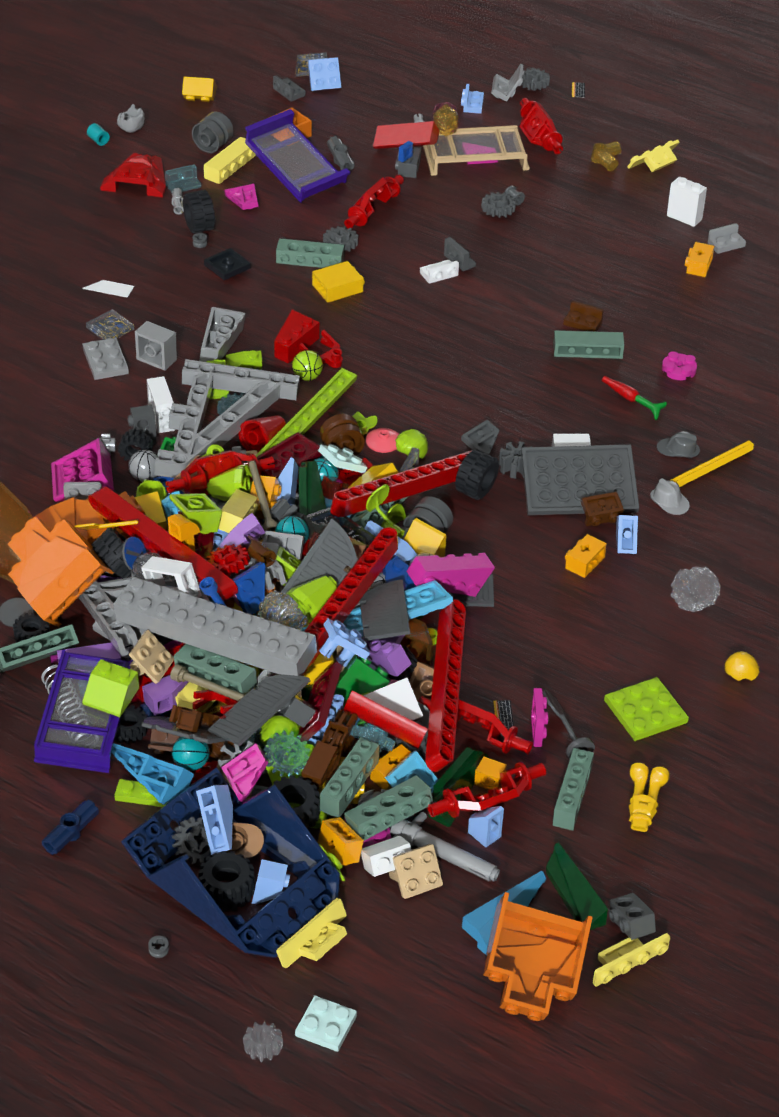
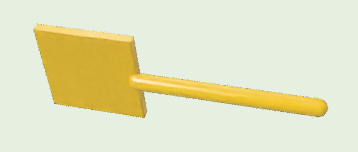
(95, 526)

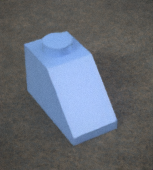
(626, 534)
(486, 825)
(270, 881)

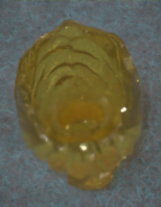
(446, 120)

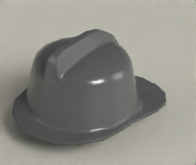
(679, 445)

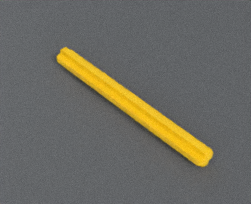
(713, 463)

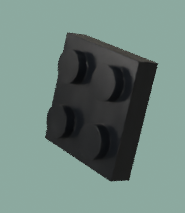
(227, 264)

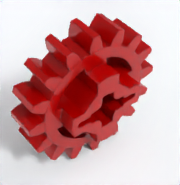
(229, 559)

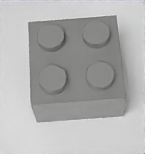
(155, 345)

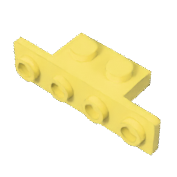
(657, 158)
(316, 936)
(626, 955)

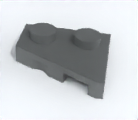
(481, 437)

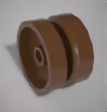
(342, 432)

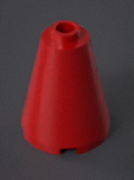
(259, 431)

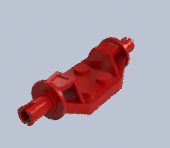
(539, 126)
(382, 190)
(211, 466)
(490, 723)
(509, 789)

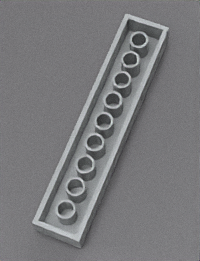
(215, 628)

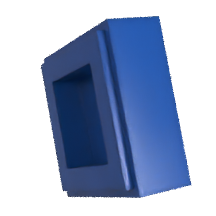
(405, 151)

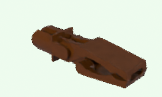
(326, 751)

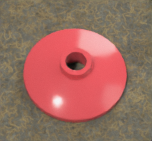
(382, 440)

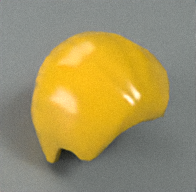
(742, 666)

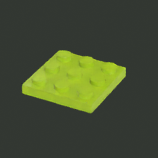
(646, 709)

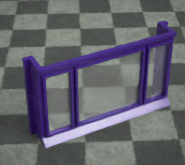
(292, 156)
(71, 731)

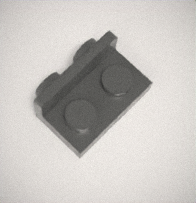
(288, 88)
(456, 252)

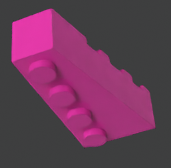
(455, 574)

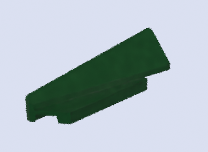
(310, 489)
(458, 775)
(575, 889)

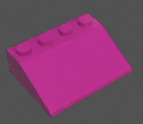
(85, 464)

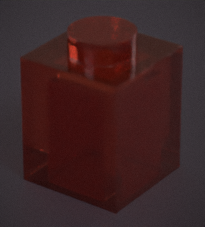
(331, 485)

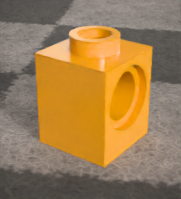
(488, 773)

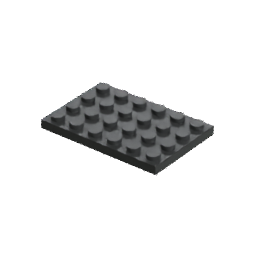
(565, 474)

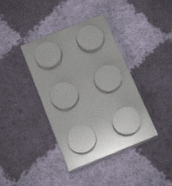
(105, 358)

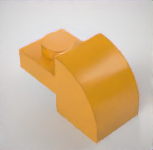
(183, 529)

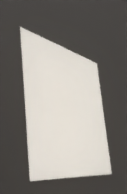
(111, 288)

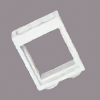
(161, 401)
(182, 571)

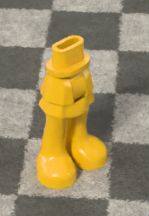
(641, 806)

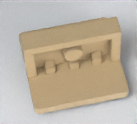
(150, 657)
(416, 871)

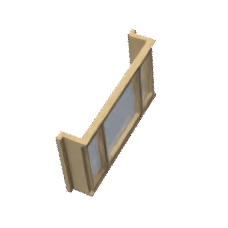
(476, 145)

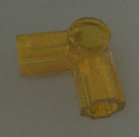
(604, 154)

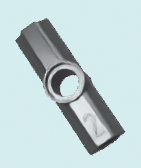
(340, 153)

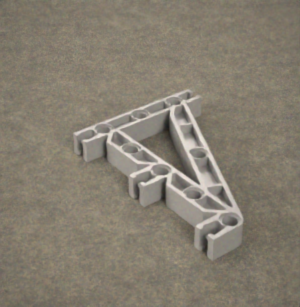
(261, 392)
(100, 598)

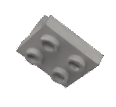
(289, 542)

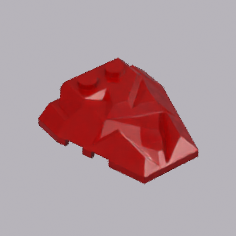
(138, 170)

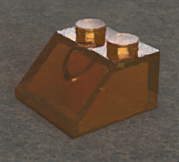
(419, 641)

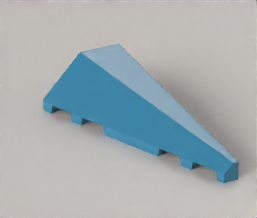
(159, 777)
(480, 921)

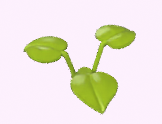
(395, 513)

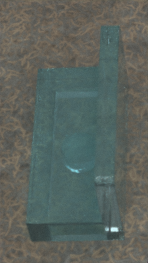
(182, 178)

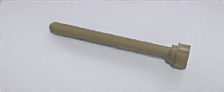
(269, 524)
(180, 674)

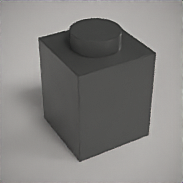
(298, 710)

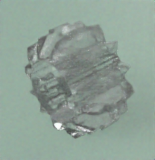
(263, 1041)

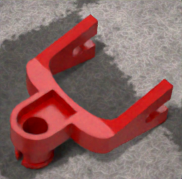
(333, 356)
(207, 695)

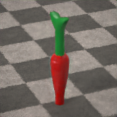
(632, 395)

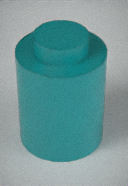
(98, 134)

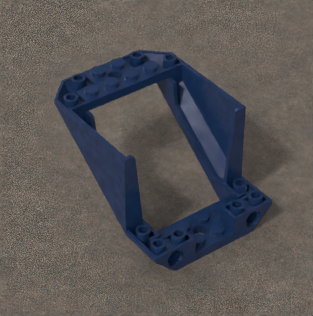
(284, 841)

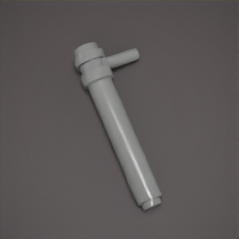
(417, 837)

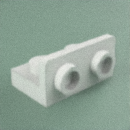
(440, 271)

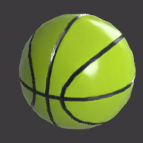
(307, 365)

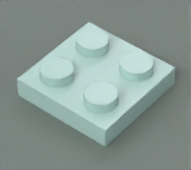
(342, 458)
(326, 1023)

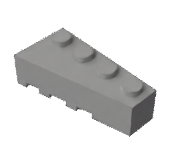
(221, 333)

